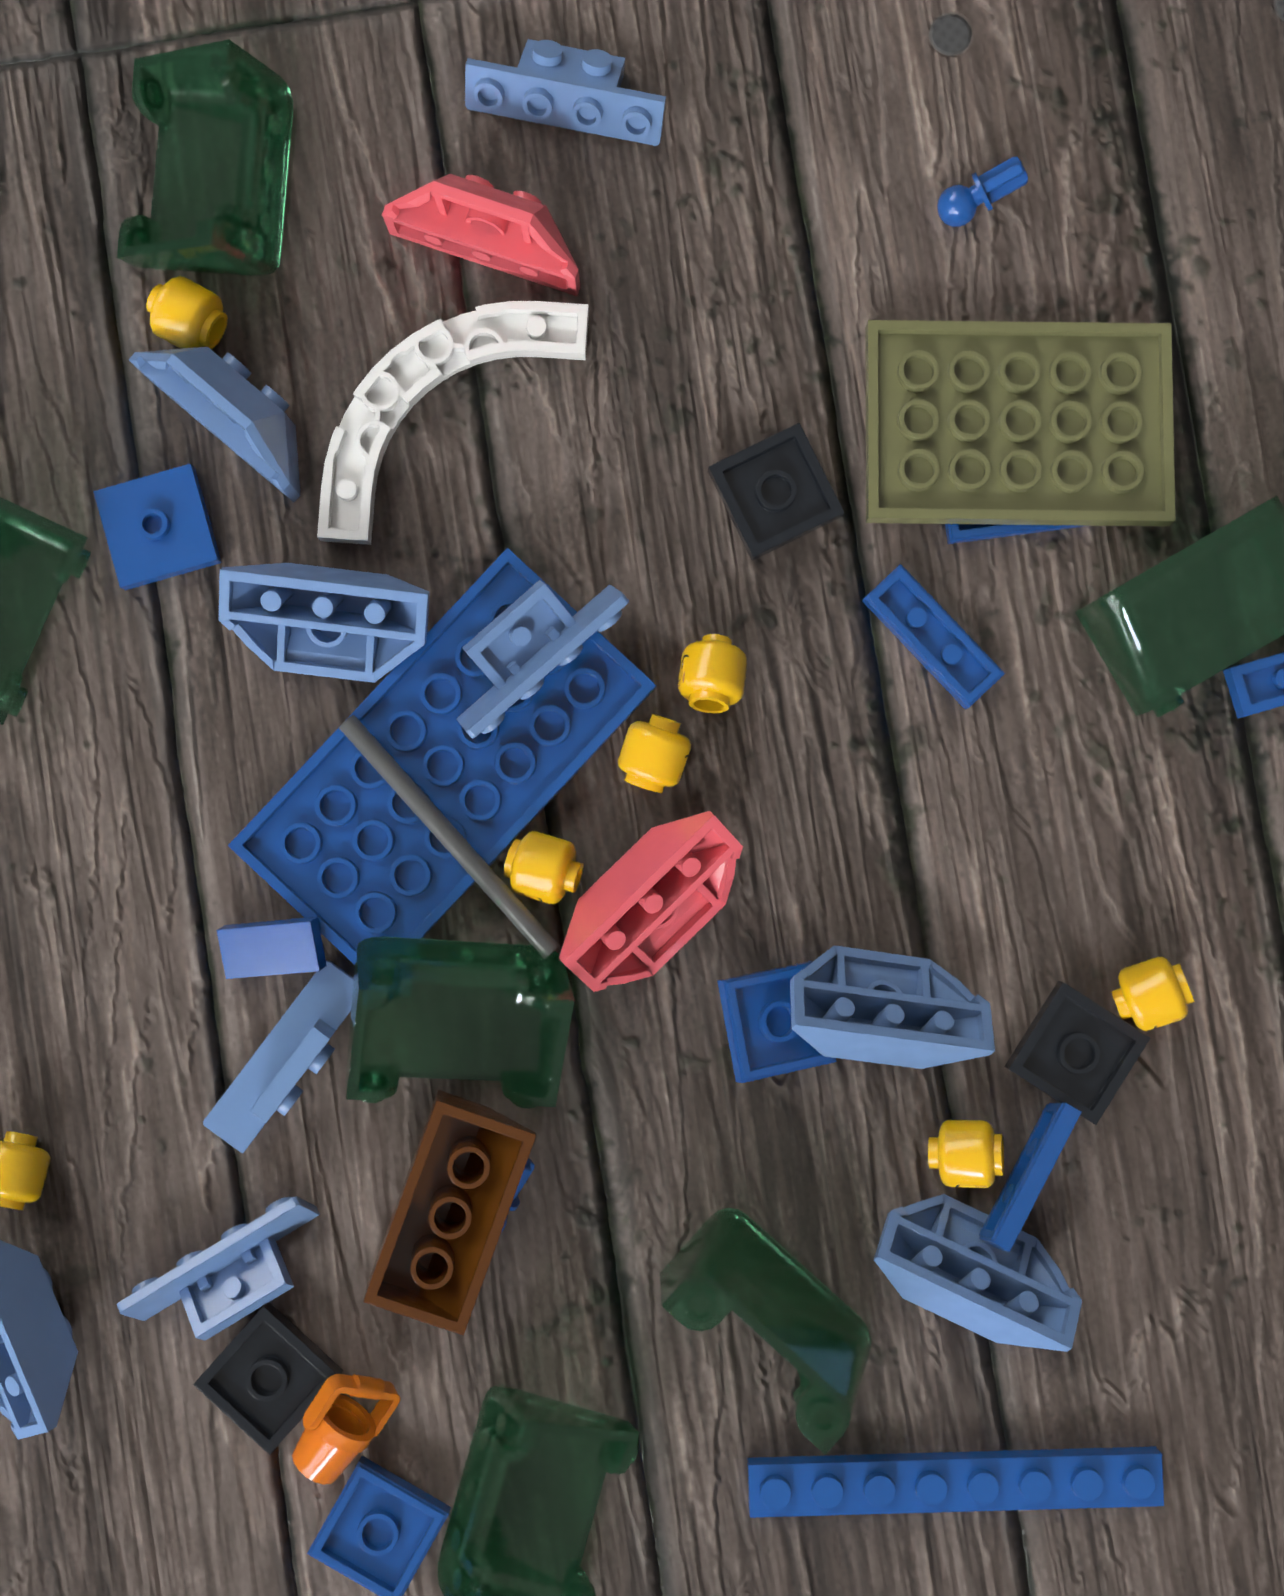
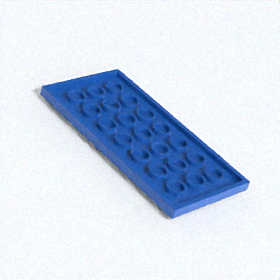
(350, 845)

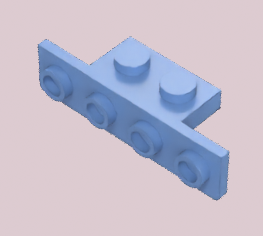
(566, 91)
(527, 645)
(287, 1052)
(229, 1276)

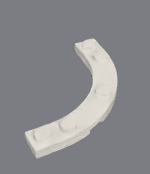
(411, 372)

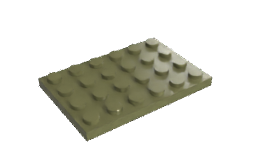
(1019, 423)

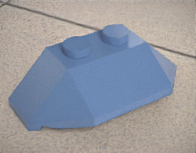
(230, 408)
(324, 618)
(888, 1010)
(942, 1265)
(34, 1345)

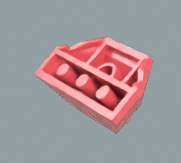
(487, 228)
(651, 901)

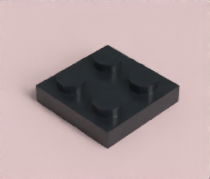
(775, 491)
(1077, 1052)
(267, 1377)

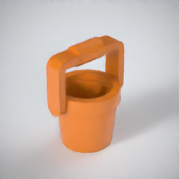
(340, 1426)

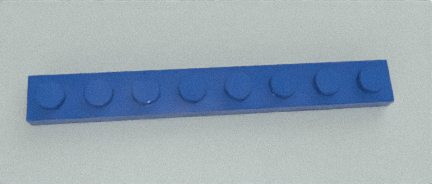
(955, 1481)

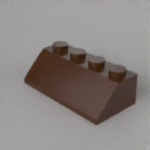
(449, 1213)

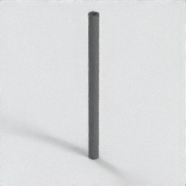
(449, 836)

